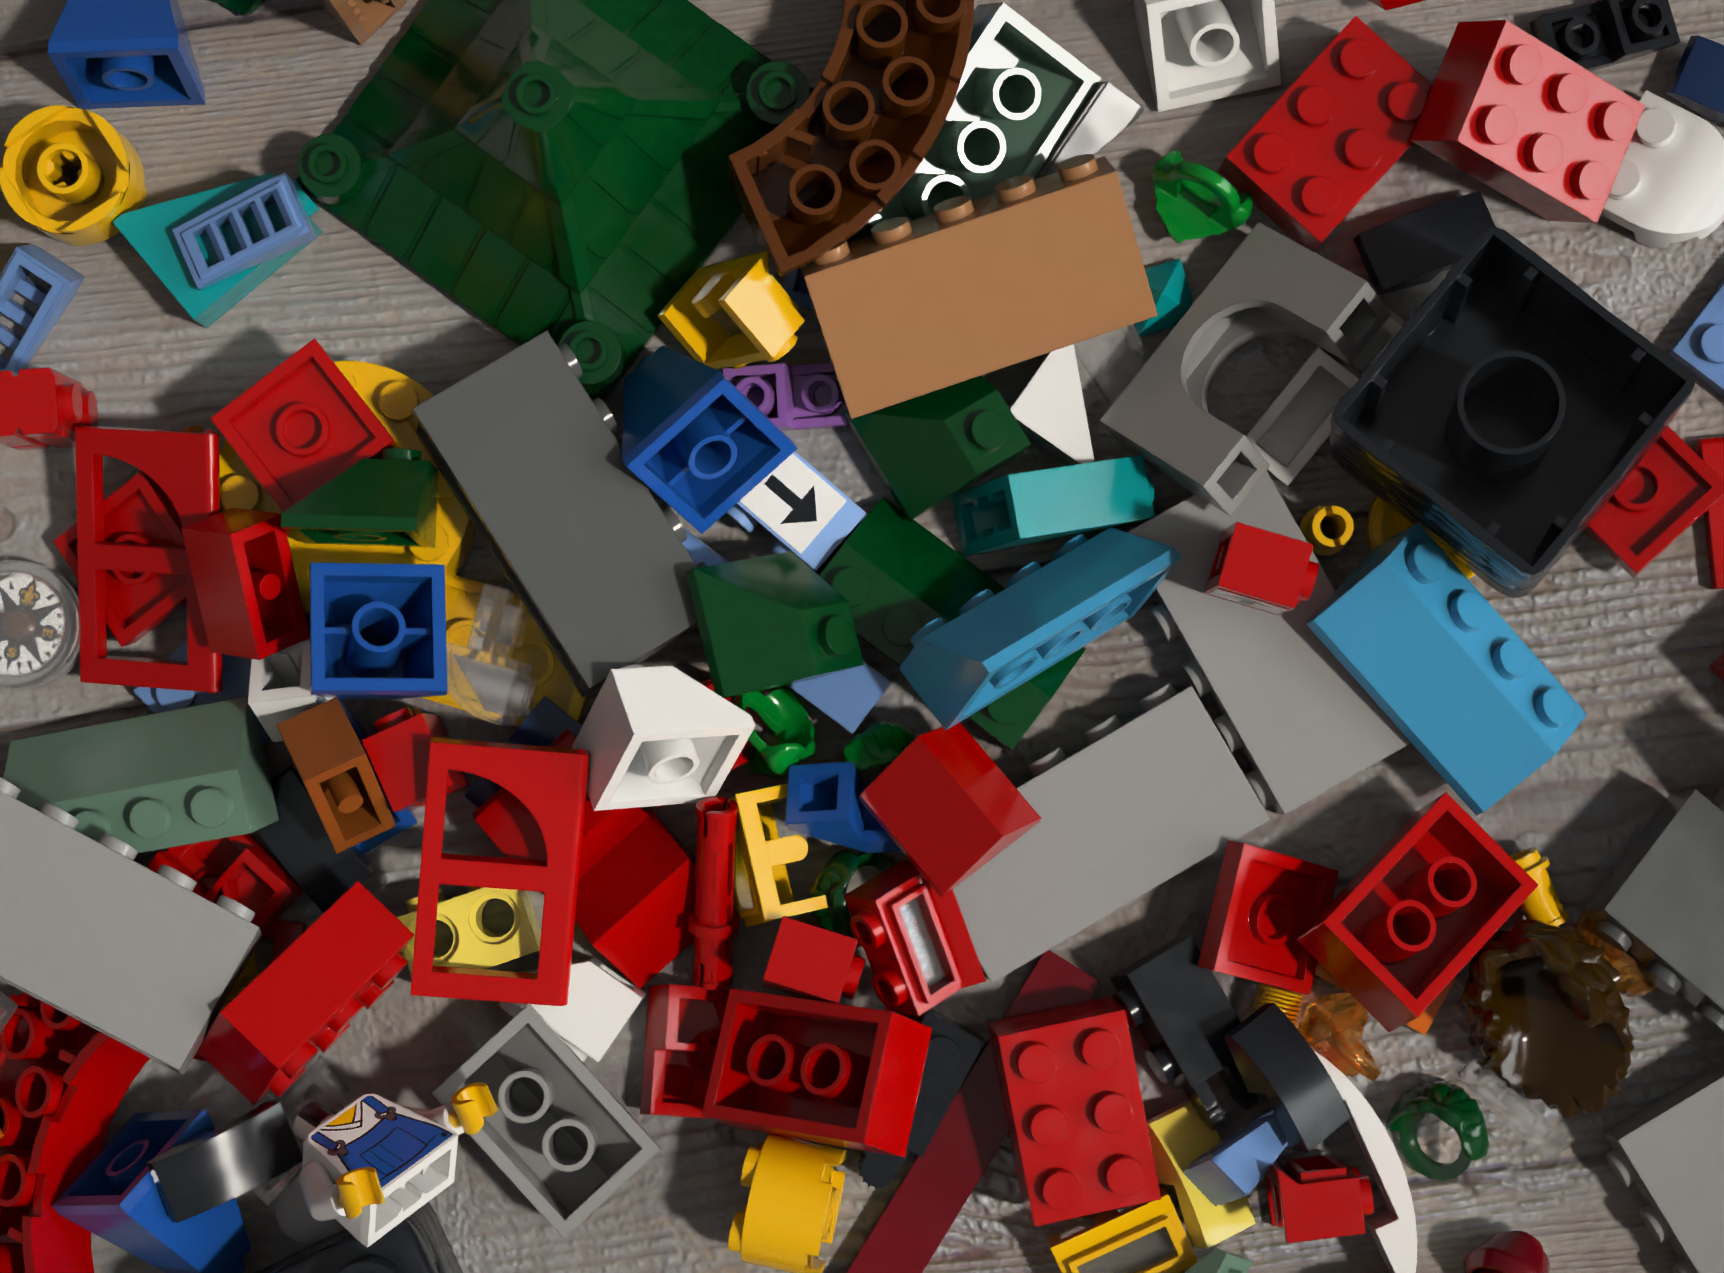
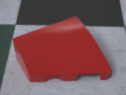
(237, 869)
(680, 1048)

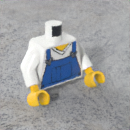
(383, 1158)

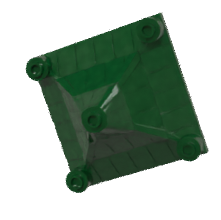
(555, 161)

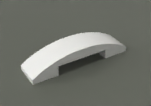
(1395, 1228)

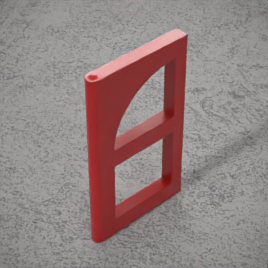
(189, 473)
(554, 791)

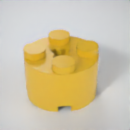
(36, 174)
(789, 1204)

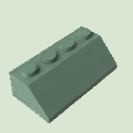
(1005, 118)
(153, 775)

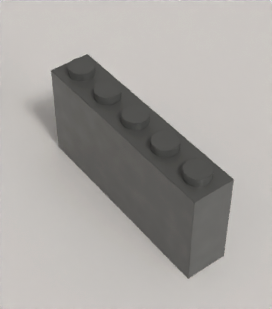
(562, 509)
(1669, 903)

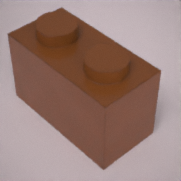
(336, 774)

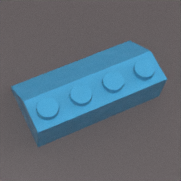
(1034, 621)
(1446, 668)

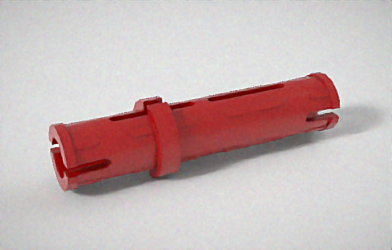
(714, 915)

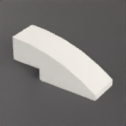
(1302, 411)

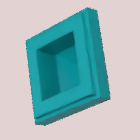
(1170, 296)

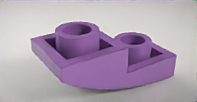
(793, 395)

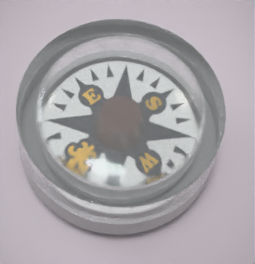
(37, 625)

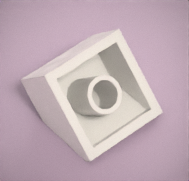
(1207, 48)
(659, 739)

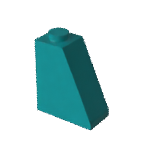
(152, 237)
(1053, 504)

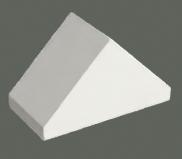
(1054, 409)

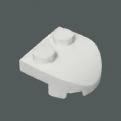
(1669, 177)

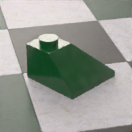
(940, 442)
(371, 504)
(770, 624)

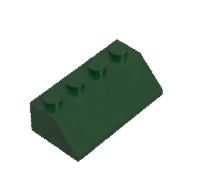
(905, 578)

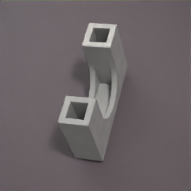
(1259, 291)

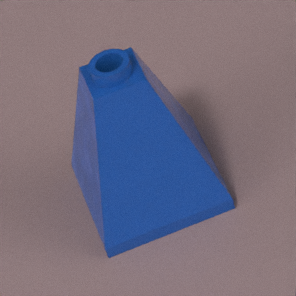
(125, 54)
(696, 436)
(377, 630)
(122, 1204)

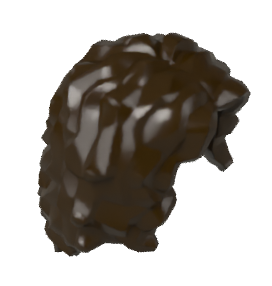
(1549, 1016)

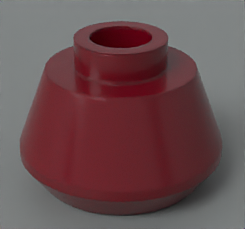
(1508, 1253)

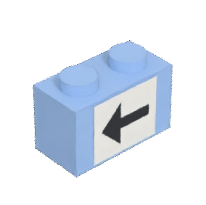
(800, 512)

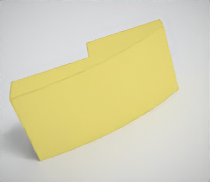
(1176, 1141)

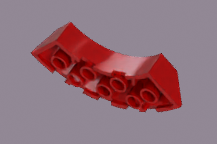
(54, 1113)

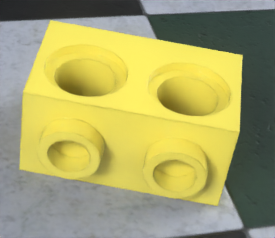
(472, 942)

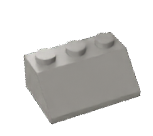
(555, 1121)

